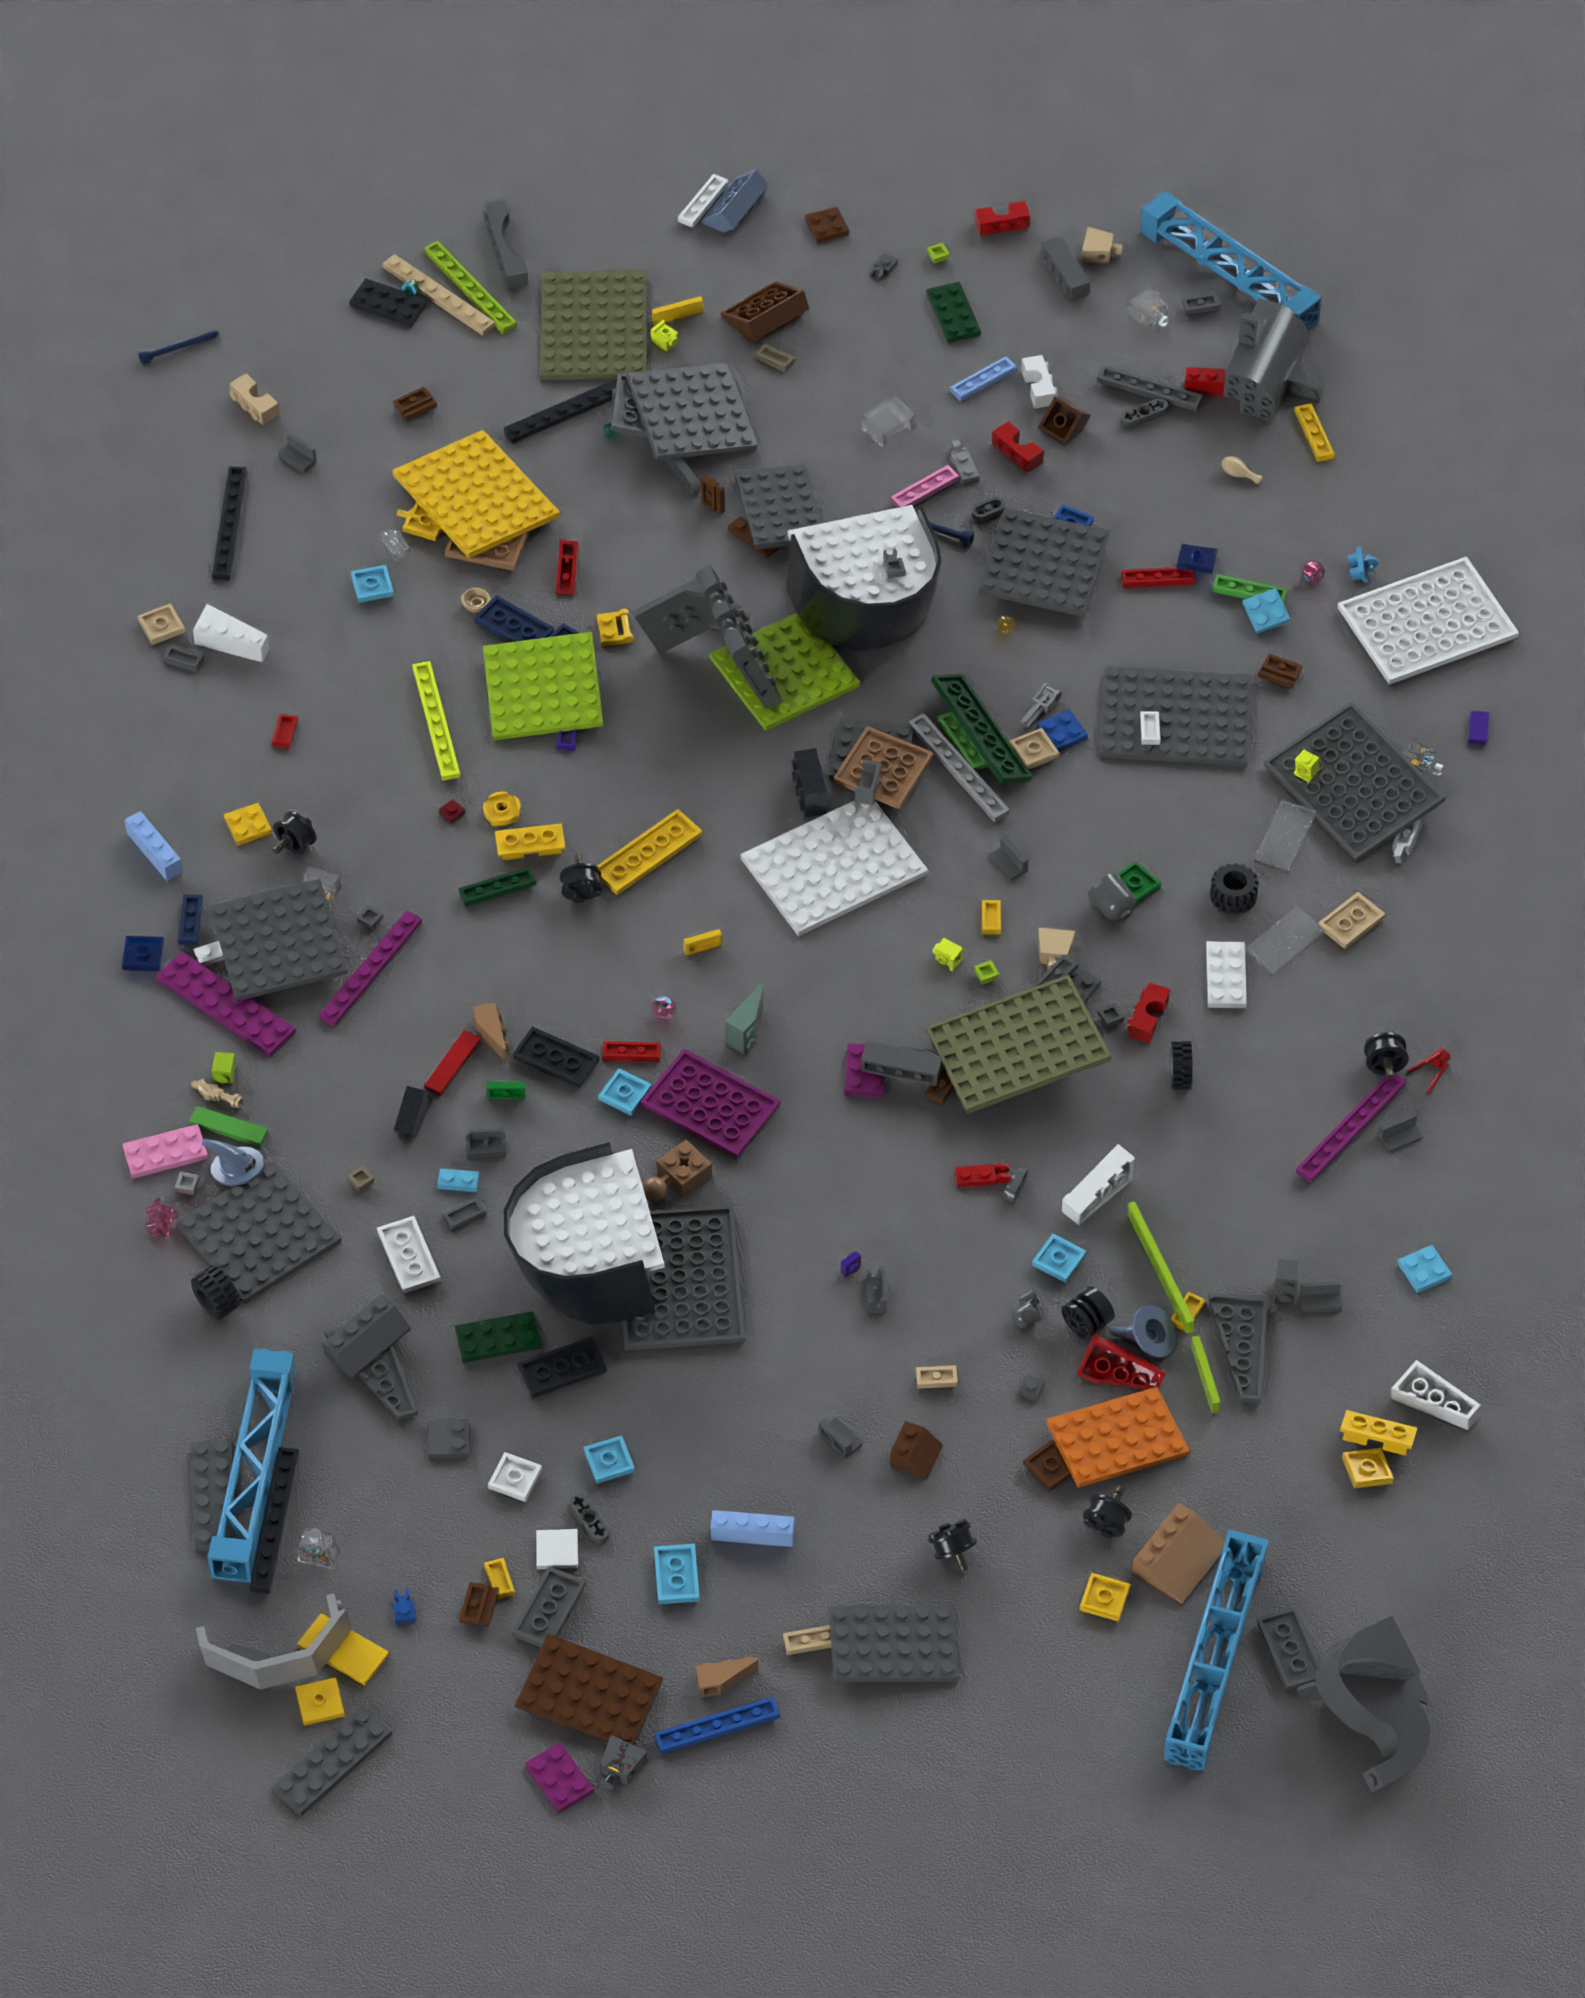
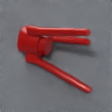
(1437, 1059)

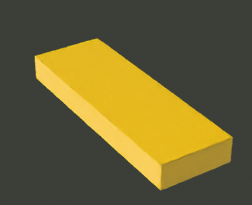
(677, 310)

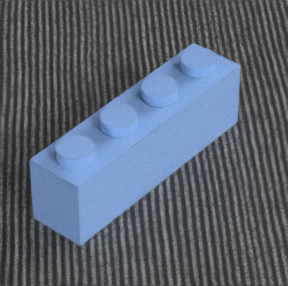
(153, 846)
(752, 1528)

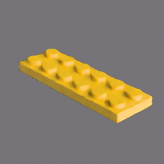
(648, 851)

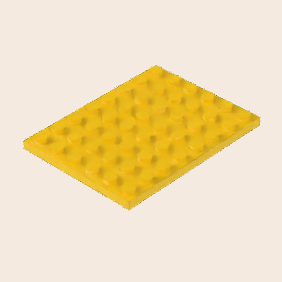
(476, 493)

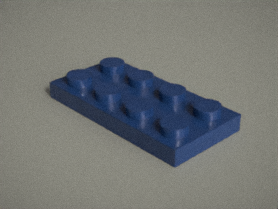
(511, 622)

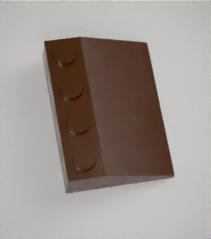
(766, 310)

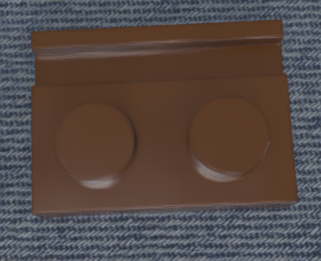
(415, 403)
(712, 494)
(1280, 670)
(479, 1604)

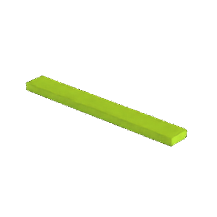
(470, 287)
(1161, 1268)

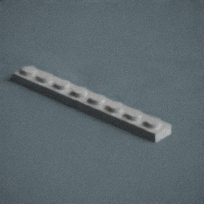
(959, 768)

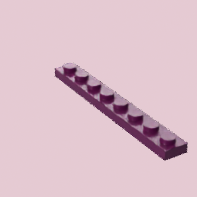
(370, 968)
(1350, 1127)

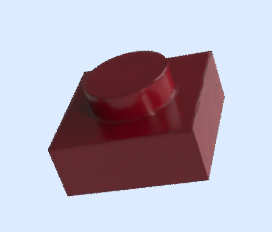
(452, 811)

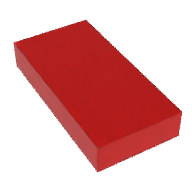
(284, 731)

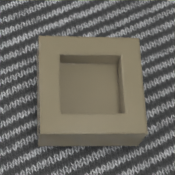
(361, 1178)

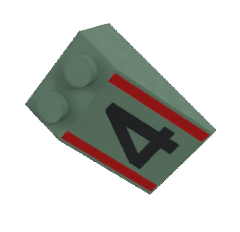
(744, 1022)

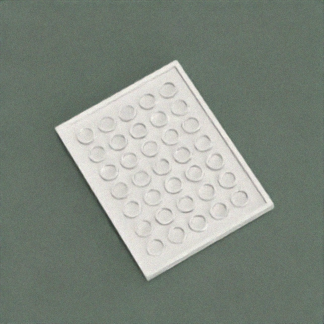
(1427, 620)
(833, 865)

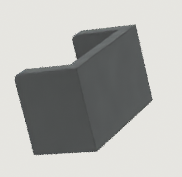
(869, 782)

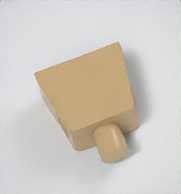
(1099, 246)
(1054, 944)

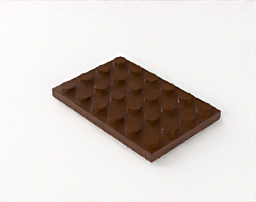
(588, 1691)

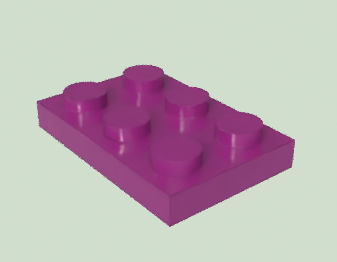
(859, 1082)
(559, 1777)

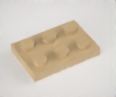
(1351, 920)

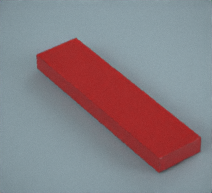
(1157, 577)
(452, 1063)

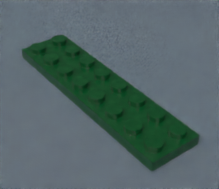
(981, 728)

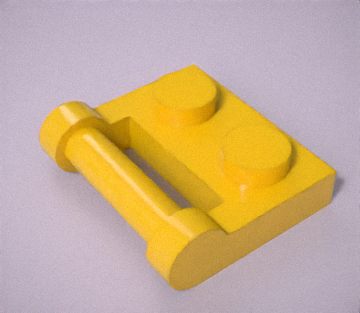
(608, 628)

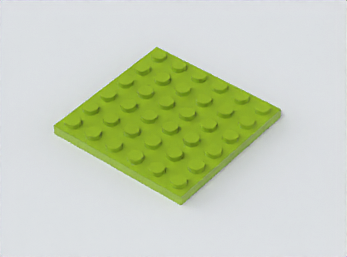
(802, 665)
(542, 686)

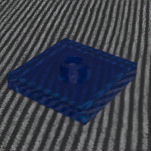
(1197, 558)
(143, 953)

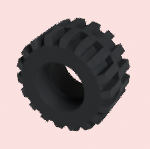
(1234, 900)
(215, 1292)

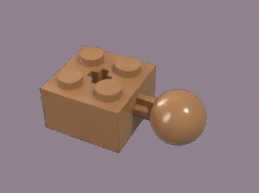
(680, 1169)

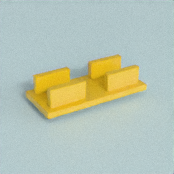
(521, 841)
(1361, 1427)

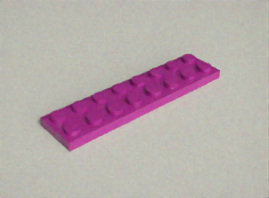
(217, 1000)

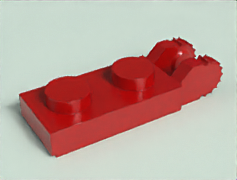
(982, 1175)

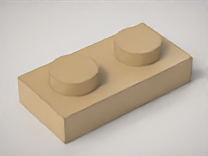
(936, 1377)

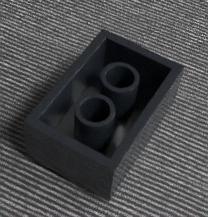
(809, 782)

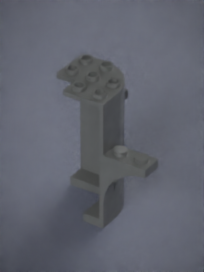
(1269, 361)

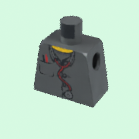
(621, 1762)

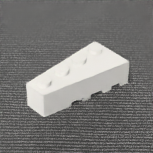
(229, 635)
(1100, 1185)
(1435, 1396)

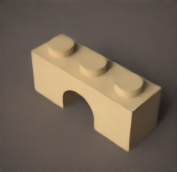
(261, 408)

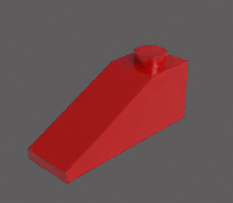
(567, 567)

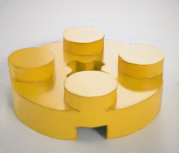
(504, 817)

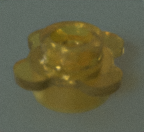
(1003, 621)

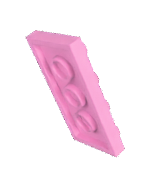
(165, 1151)

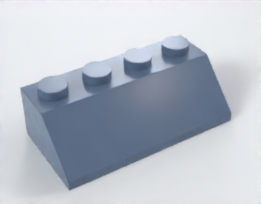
(735, 202)

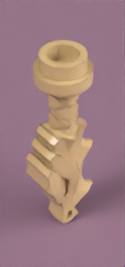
(212, 1092)

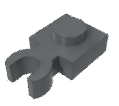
(884, 264)
(893, 566)

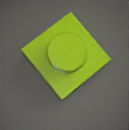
(938, 253)
(986, 972)

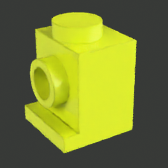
(664, 336)
(1306, 765)
(948, 953)

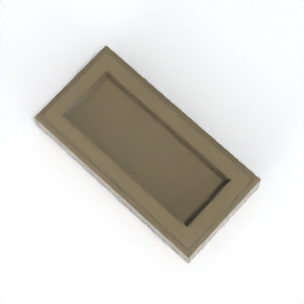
(774, 358)

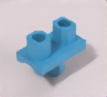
(1363, 563)

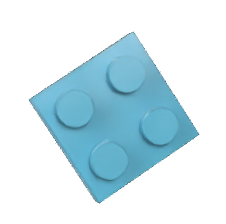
(372, 583)
(1266, 611)
(624, 1092)
(1059, 1258)
(1424, 1269)
(609, 1459)

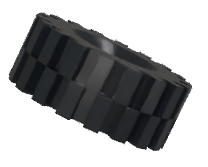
(1181, 1065)

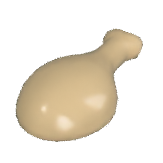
(1237, 468)

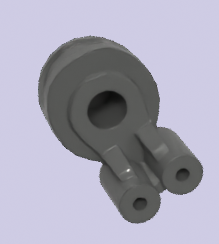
(1026, 1313)

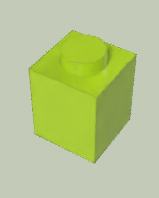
(223, 1067)

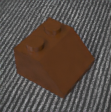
(1063, 420)
(915, 1450)

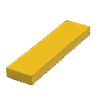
(1314, 432)

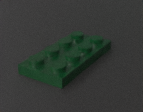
(953, 312)
(497, 1337)

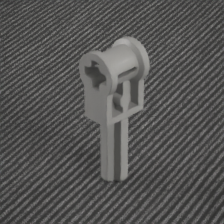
(1041, 702)

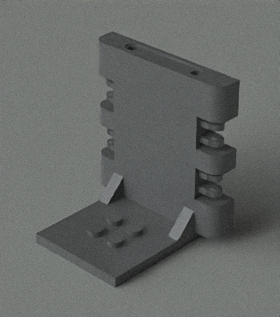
(702, 606)

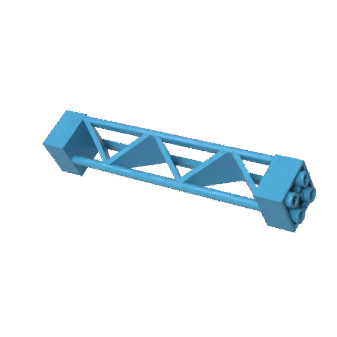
(269, 1374)

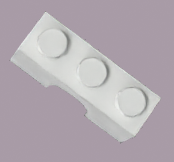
(1037, 370)

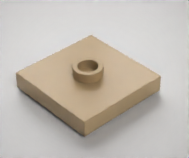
(161, 624)
(1035, 748)

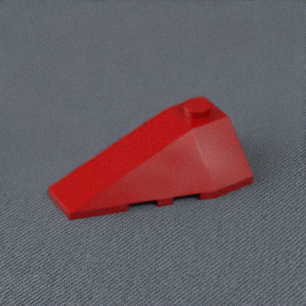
(1114, 1365)

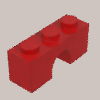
(990, 223)
(1025, 456)
(1153, 999)

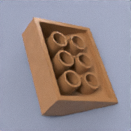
(1179, 1554)

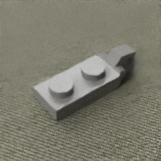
(963, 463)
(1405, 841)

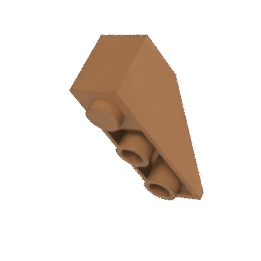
(488, 1027)
(719, 1677)

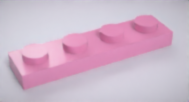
(925, 487)

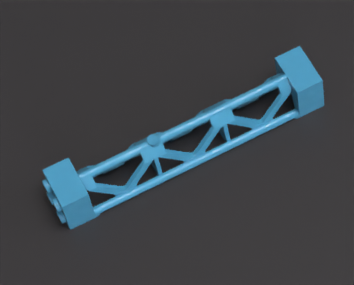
(1158, 223)
(1243, 1562)

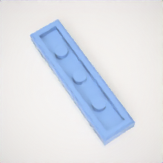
(983, 378)

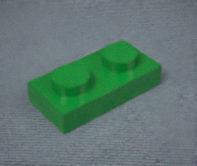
(505, 1090)

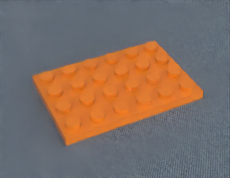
(1117, 1437)

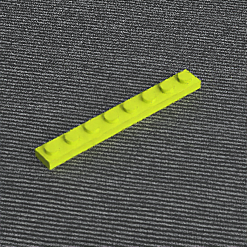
(436, 721)

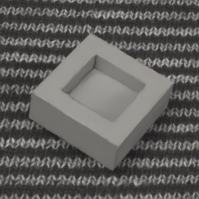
(187, 1183)

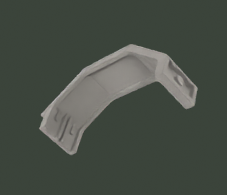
(284, 1667)

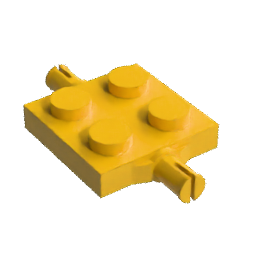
(419, 523)

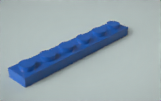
(716, 1725)

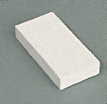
(1150, 728)

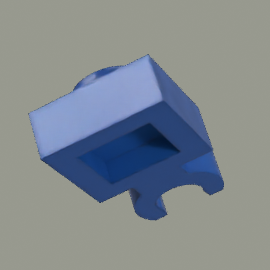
(403, 1608)

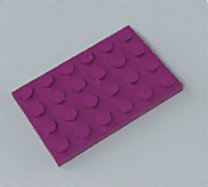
(710, 1103)

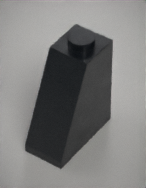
(412, 1112)

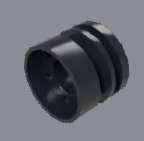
(1088, 1312)

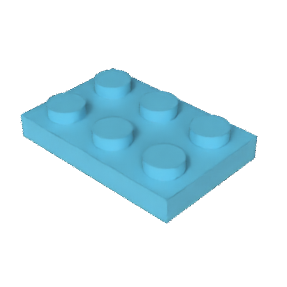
(676, 1574)

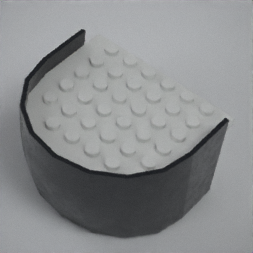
(841, 580)
(585, 1235)

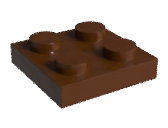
(826, 224)
(1048, 1466)

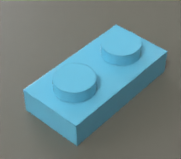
(458, 1180)

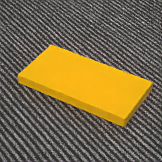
(355, 1655)

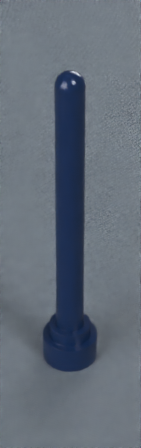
(147, 355)
(965, 537)

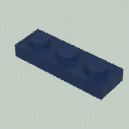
(190, 919)

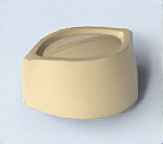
(475, 599)

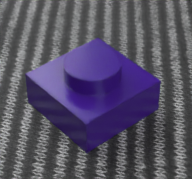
(851, 1264)

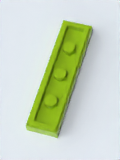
(1205, 1374)

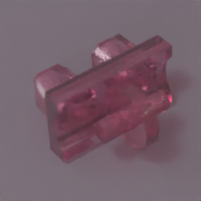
(163, 1217)

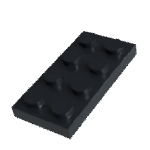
(388, 302)
(556, 1057)
(562, 1367)

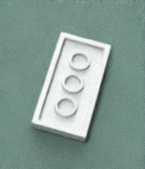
(1226, 974)
(408, 1254)

